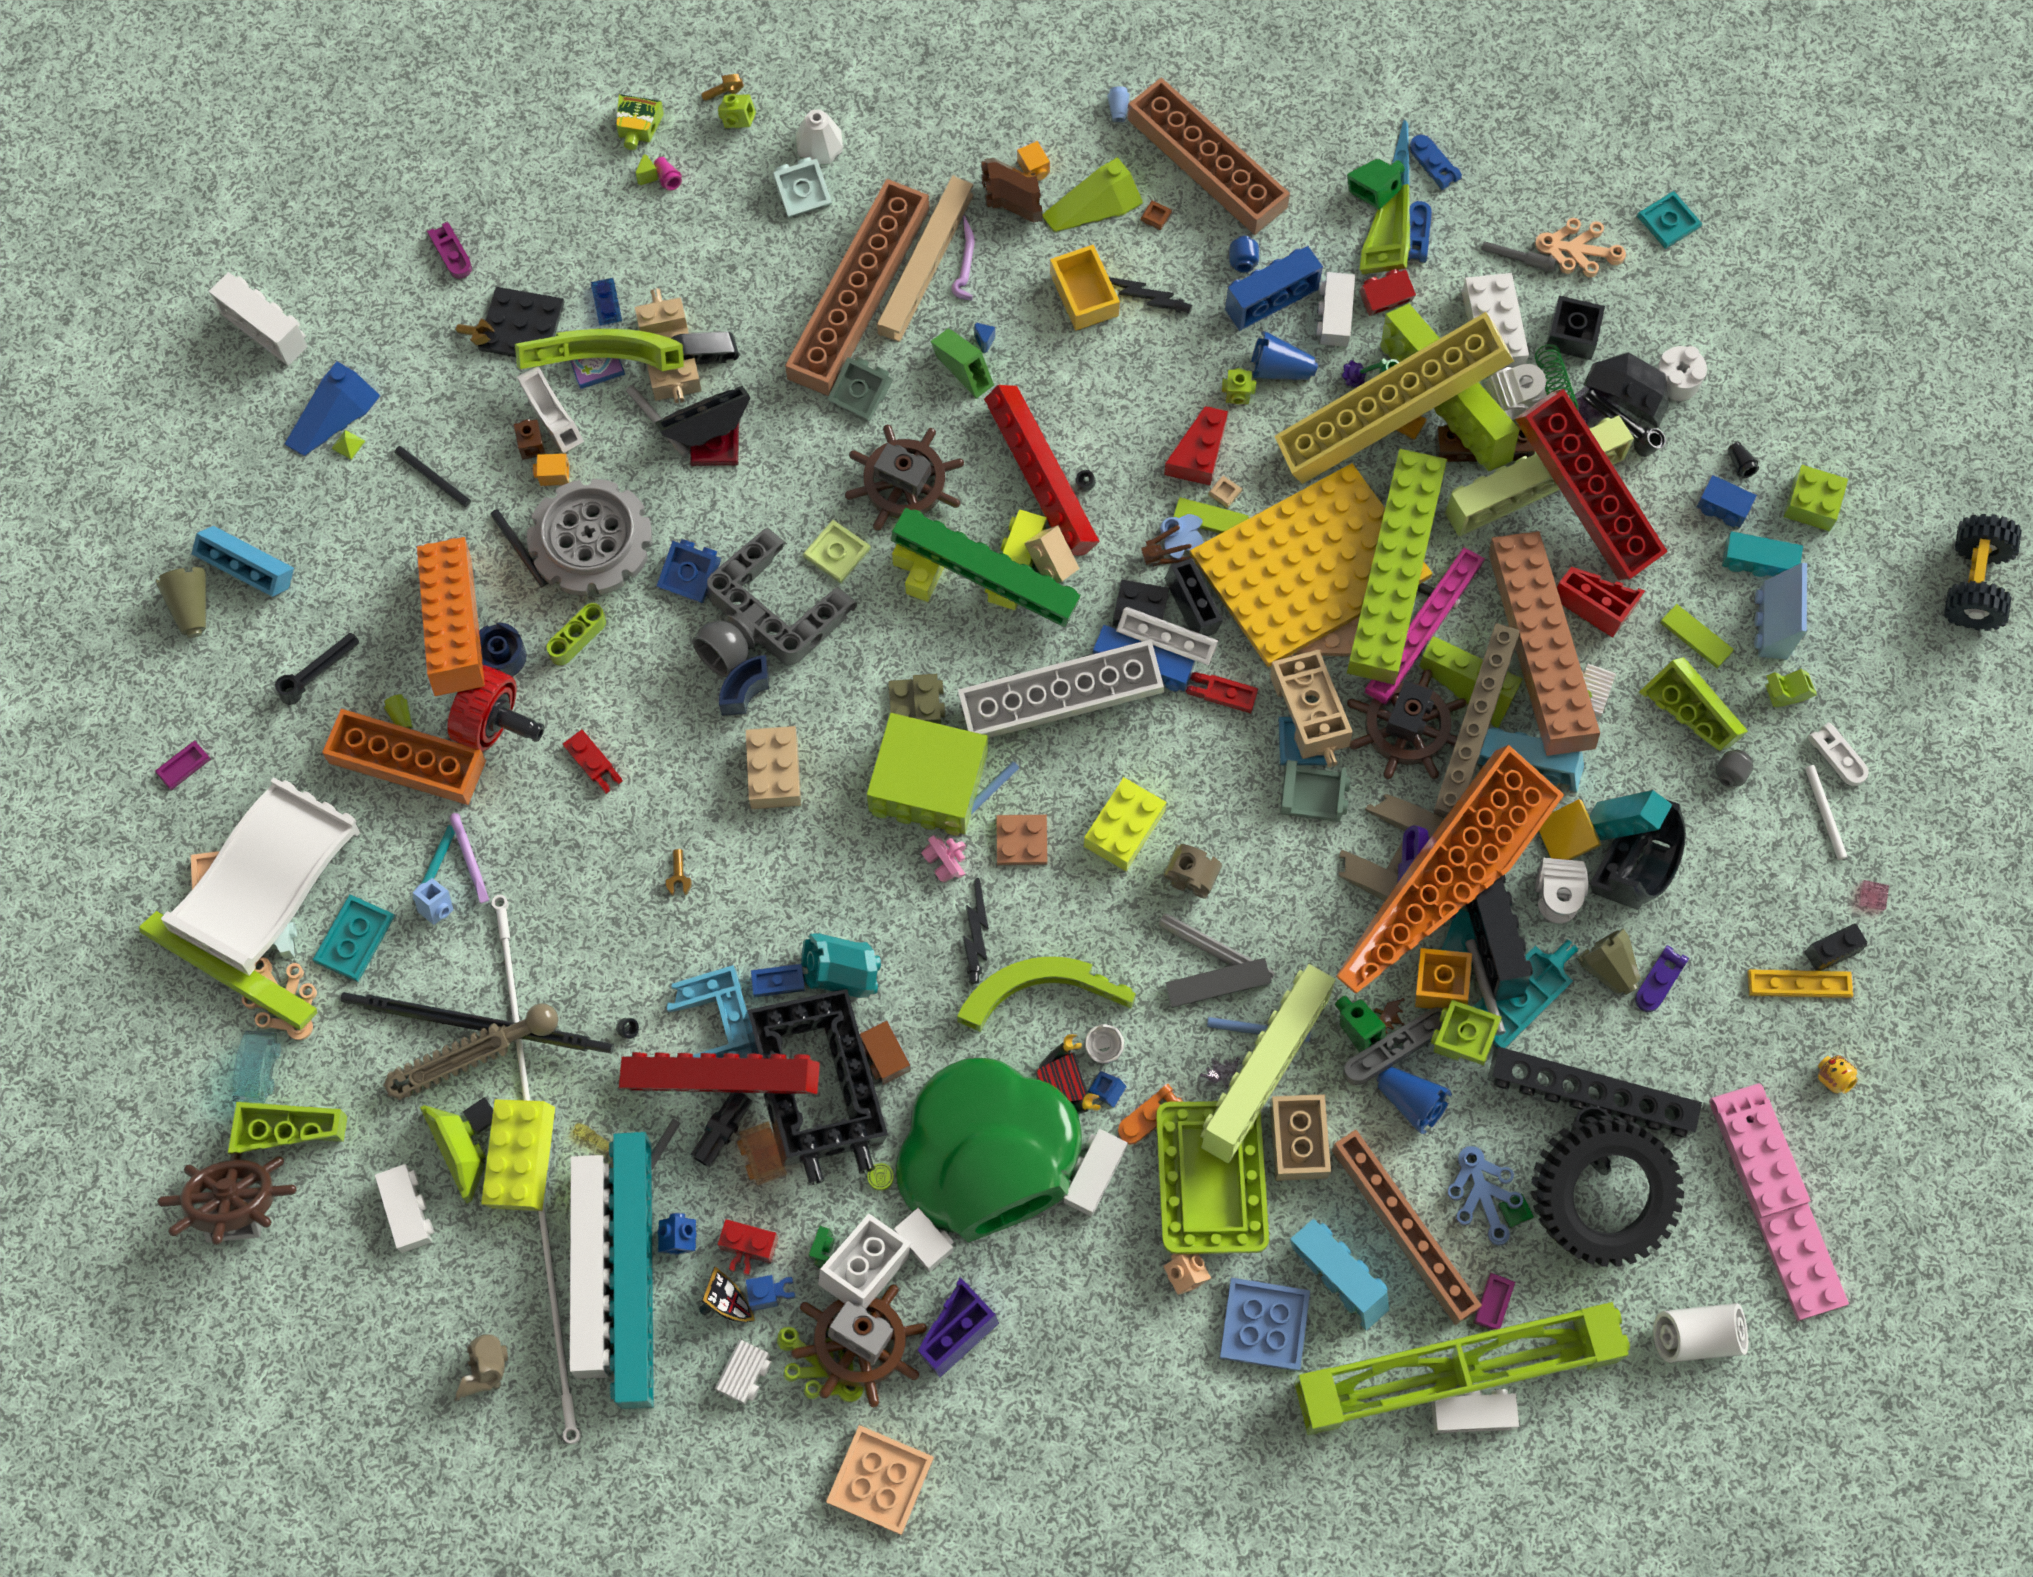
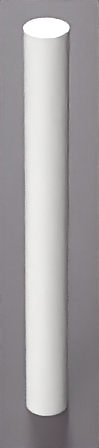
(1826, 812)

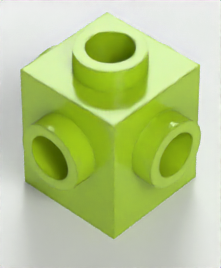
(736, 111)
(1238, 386)

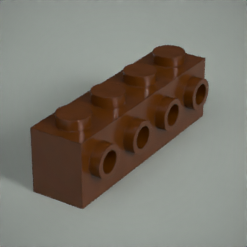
(1451, 447)

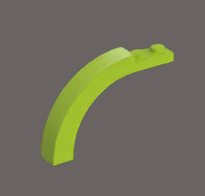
(602, 343)
(1035, 972)

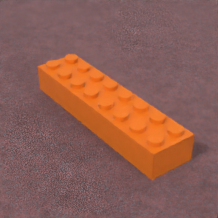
(450, 617)

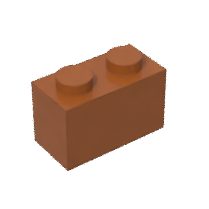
(885, 1053)

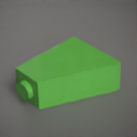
(963, 362)

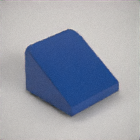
(1107, 1088)

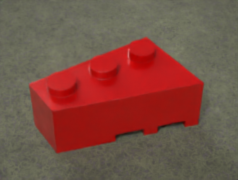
(1199, 448)
(1597, 600)

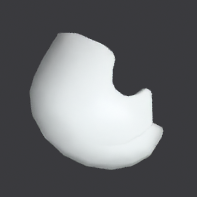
(1104, 1037)

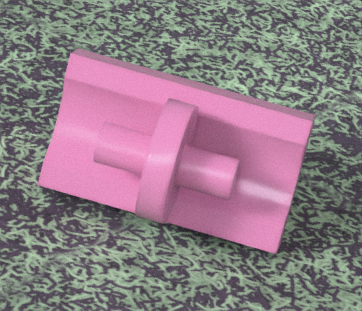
(938, 849)

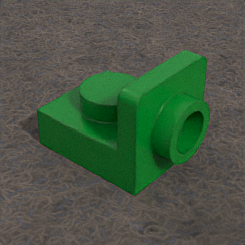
(822, 1244)

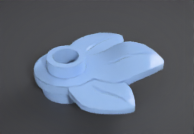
(1185, 535)

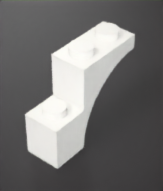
(549, 410)

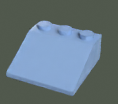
(1781, 613)

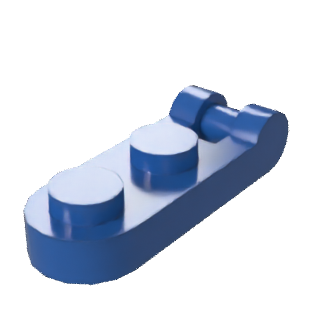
(1434, 161)
(1419, 230)

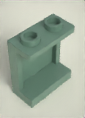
(1314, 793)

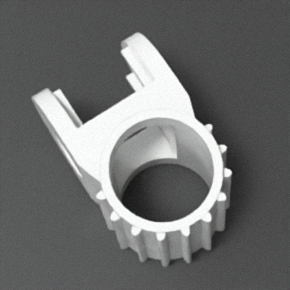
(1517, 388)
(1564, 880)

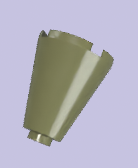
(185, 599)

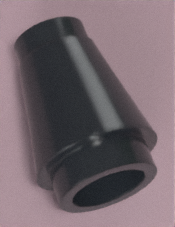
(1743, 460)

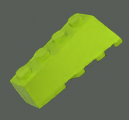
(1460, 671)
(1694, 703)
(275, 1125)

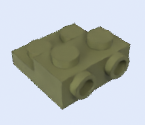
(918, 697)

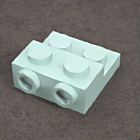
(801, 187)

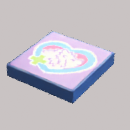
(596, 370)

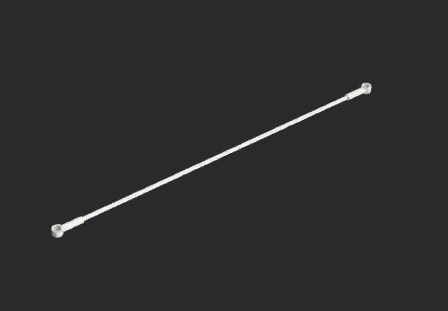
(567, 1401)

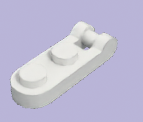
(1839, 755)

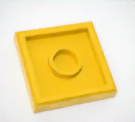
(1569, 832)

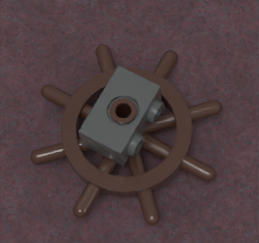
(906, 467)

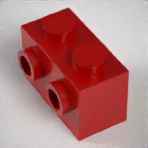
(1387, 292)

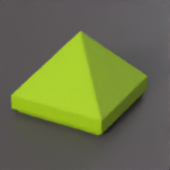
(348, 444)

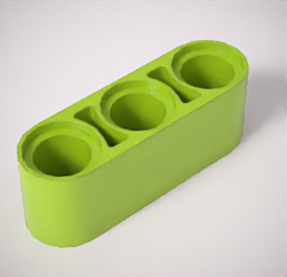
(578, 623)

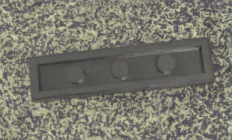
(1218, 982)

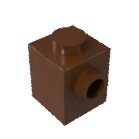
(529, 438)

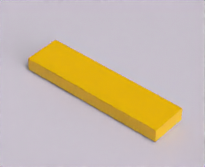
(1800, 983)

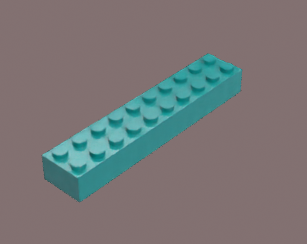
(632, 1271)

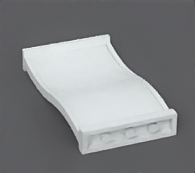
(261, 875)

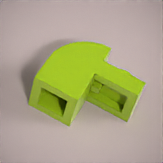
(1789, 688)

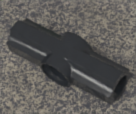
(720, 1128)

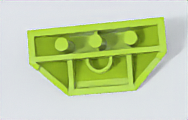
(457, 1149)

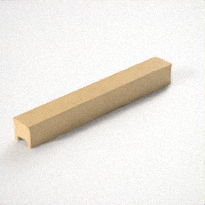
(925, 259)

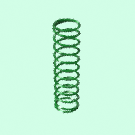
(1554, 362)

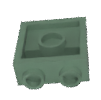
(860, 387)

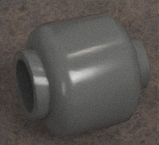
(1734, 768)

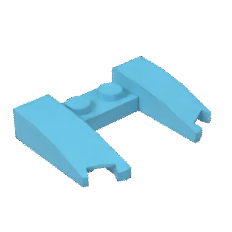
(724, 988)

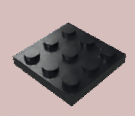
(520, 318)

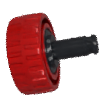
(484, 712)

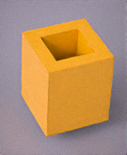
(1033, 159)
(551, 469)

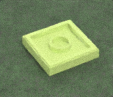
(836, 551)

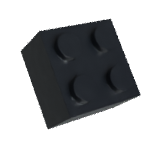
(1575, 327)

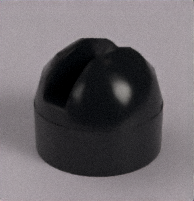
(1080, 480)
(630, 1030)

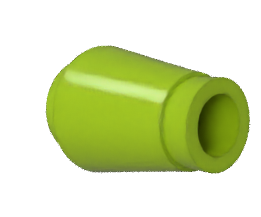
(398, 710)

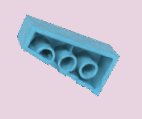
(1556, 768)
(1342, 1272)

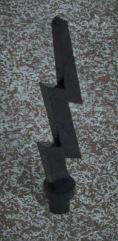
(1159, 298)
(977, 946)

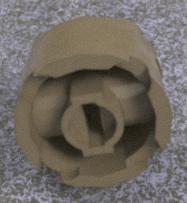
(1192, 870)

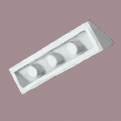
(1167, 635)

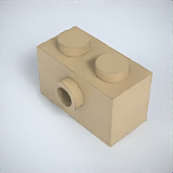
(1052, 554)

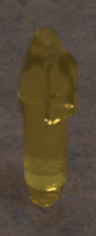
(588, 1134)

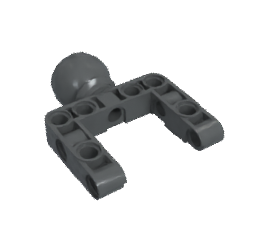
(726, 642)

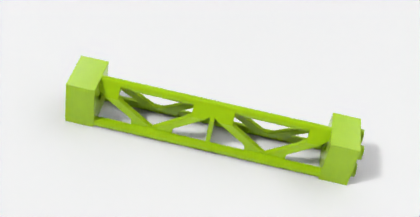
(1596, 1338)

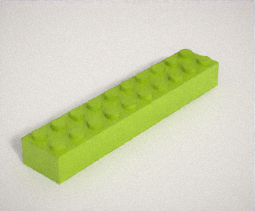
(1396, 567)

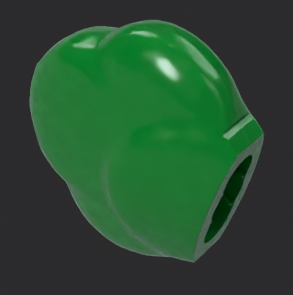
(987, 1148)

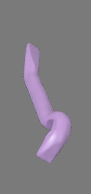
(966, 264)
(470, 860)

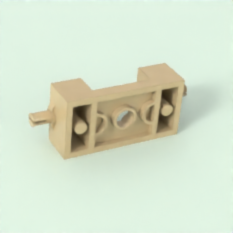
(668, 320)
(1319, 725)

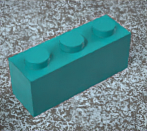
(1759, 554)

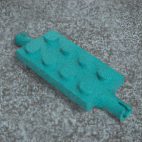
(1544, 987)

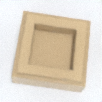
(1225, 491)

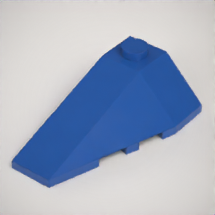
(334, 405)

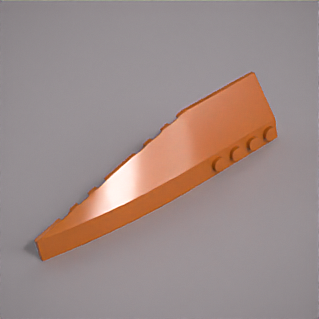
(1459, 861)

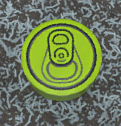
(881, 1177)

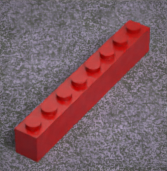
(1040, 468)
(719, 1074)

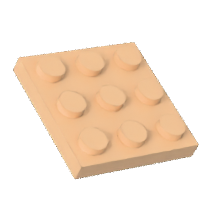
(880, 1480)

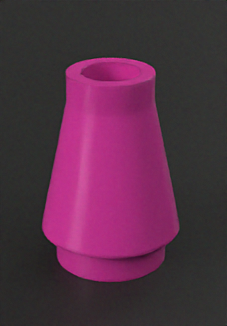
(668, 175)

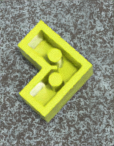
(923, 572)

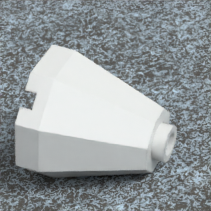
(819, 138)

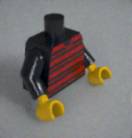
(1063, 1072)

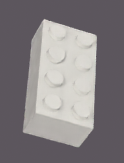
(1499, 300)
(259, 318)

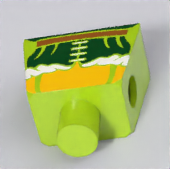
(637, 119)

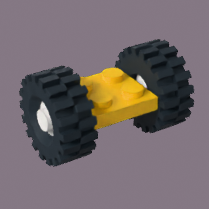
(1984, 541)

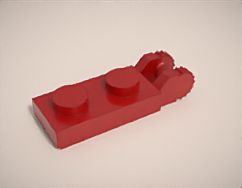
(1224, 692)
(591, 759)

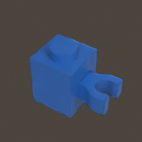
(764, 1292)

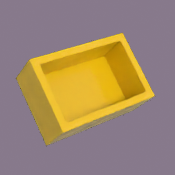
(1084, 287)

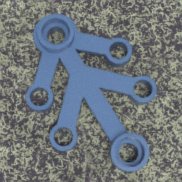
(1482, 1191)

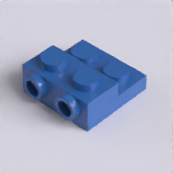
(688, 570)

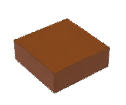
(1156, 215)

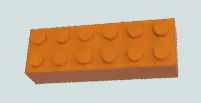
(404, 756)

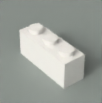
(1336, 309)
(1094, 1171)
(404, 1208)
(1476, 1412)

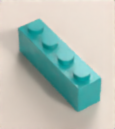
(1629, 815)

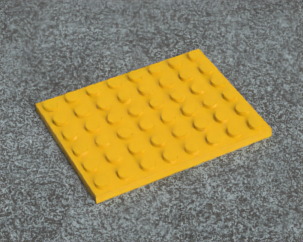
(1298, 564)

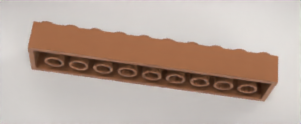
(857, 287)
(1544, 644)

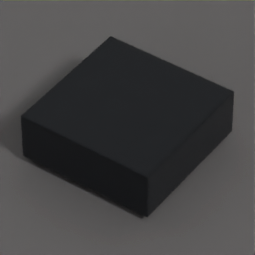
(479, 1115)

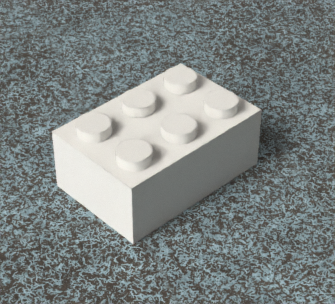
(864, 1262)

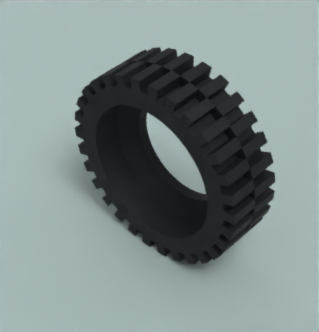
(1572, 1156)

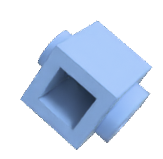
(432, 901)

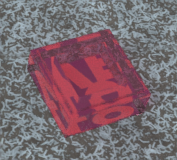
(1874, 895)

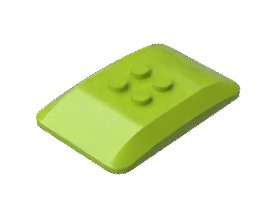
(1202, 1198)

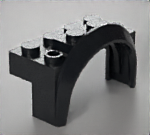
(1654, 870)

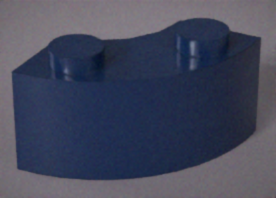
(743, 684)

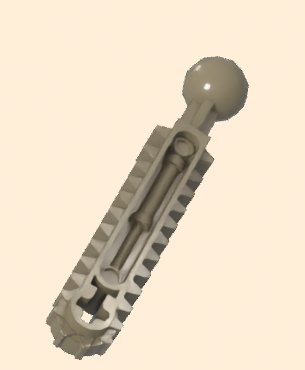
(539, 1020)

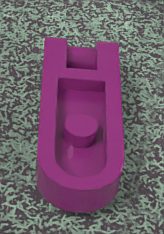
(451, 251)

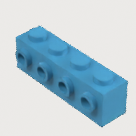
(242, 561)

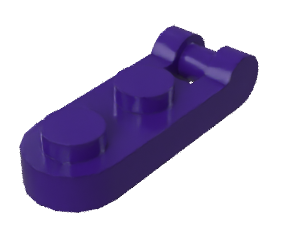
(1659, 980)

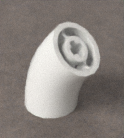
(1701, 1333)

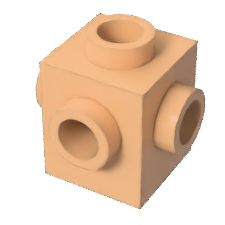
(1186, 1272)

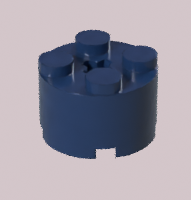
(502, 648)

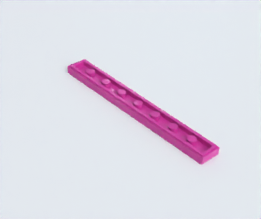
(1430, 618)

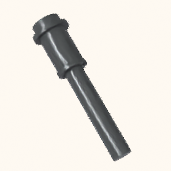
(1531, 259)

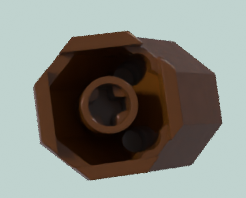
(1011, 189)

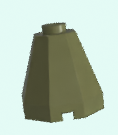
(1612, 962)

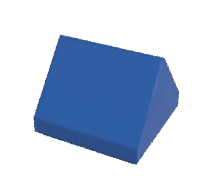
(984, 336)

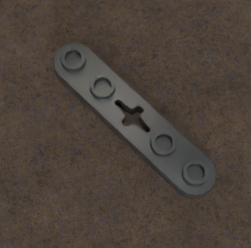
(1378, 1059)

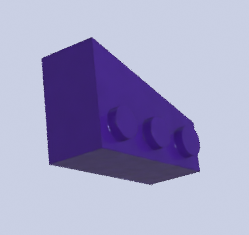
(957, 1330)

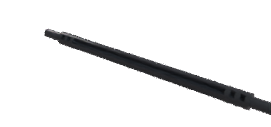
(469, 1021)

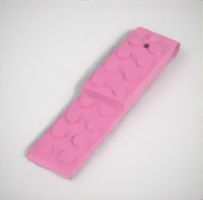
(1778, 1200)

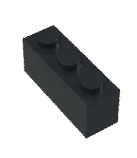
(1193, 598)

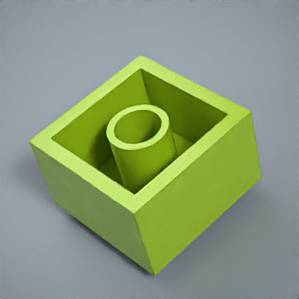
(1815, 497)

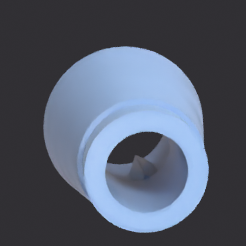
(1118, 103)

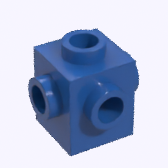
(677, 1234)

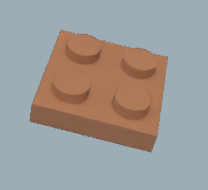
(1022, 840)

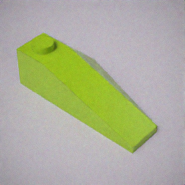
(1101, 195)

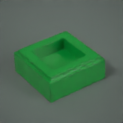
(1515, 1216)

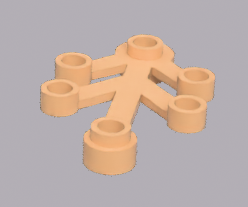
(1577, 248)
(292, 985)

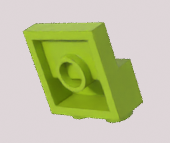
(1465, 1033)

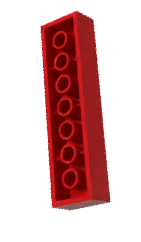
(1591, 485)

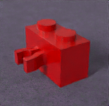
(747, 1242)

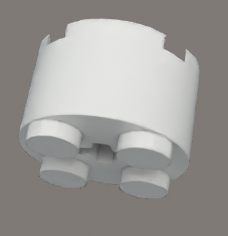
(1683, 370)

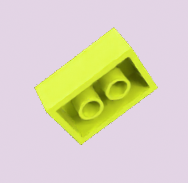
(1124, 824)

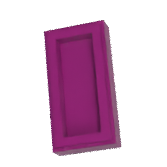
(182, 765)
(1494, 1302)

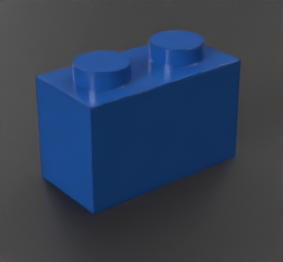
(1726, 502)

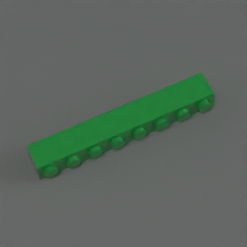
(985, 567)

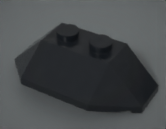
(1631, 385)
(705, 418)

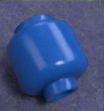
(1244, 254)

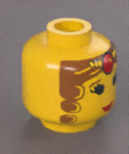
(1837, 1074)

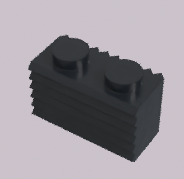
(1836, 947)

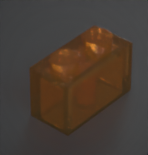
(762, 1153)

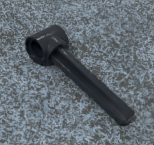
(1645, 440)
(313, 670)

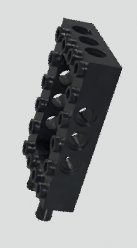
(866, 1122)

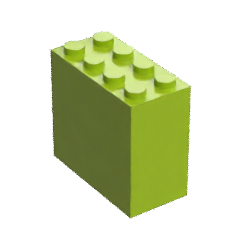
(927, 774)

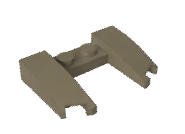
(1371, 876)

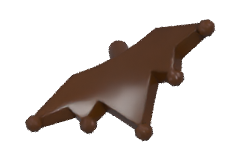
(1389, 1014)

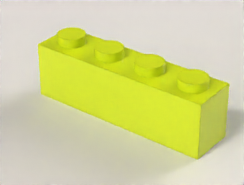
(1022, 529)

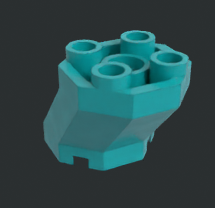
(840, 965)

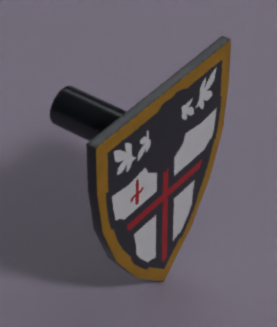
(725, 1299)

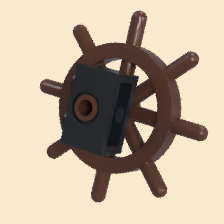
(1413, 707)

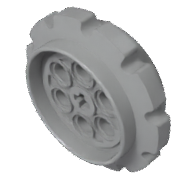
(603, 570)

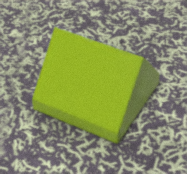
(646, 171)

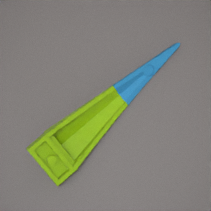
(1389, 234)

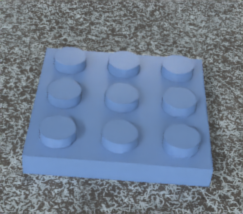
(1265, 1324)

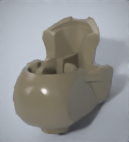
(486, 1365)

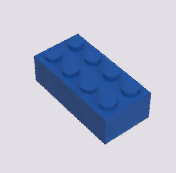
(1273, 287)

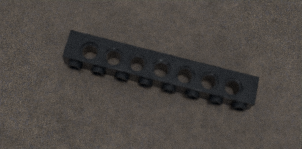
(1685, 1109)

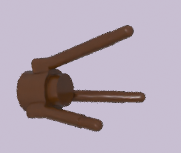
(1154, 554)

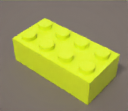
(518, 1155)

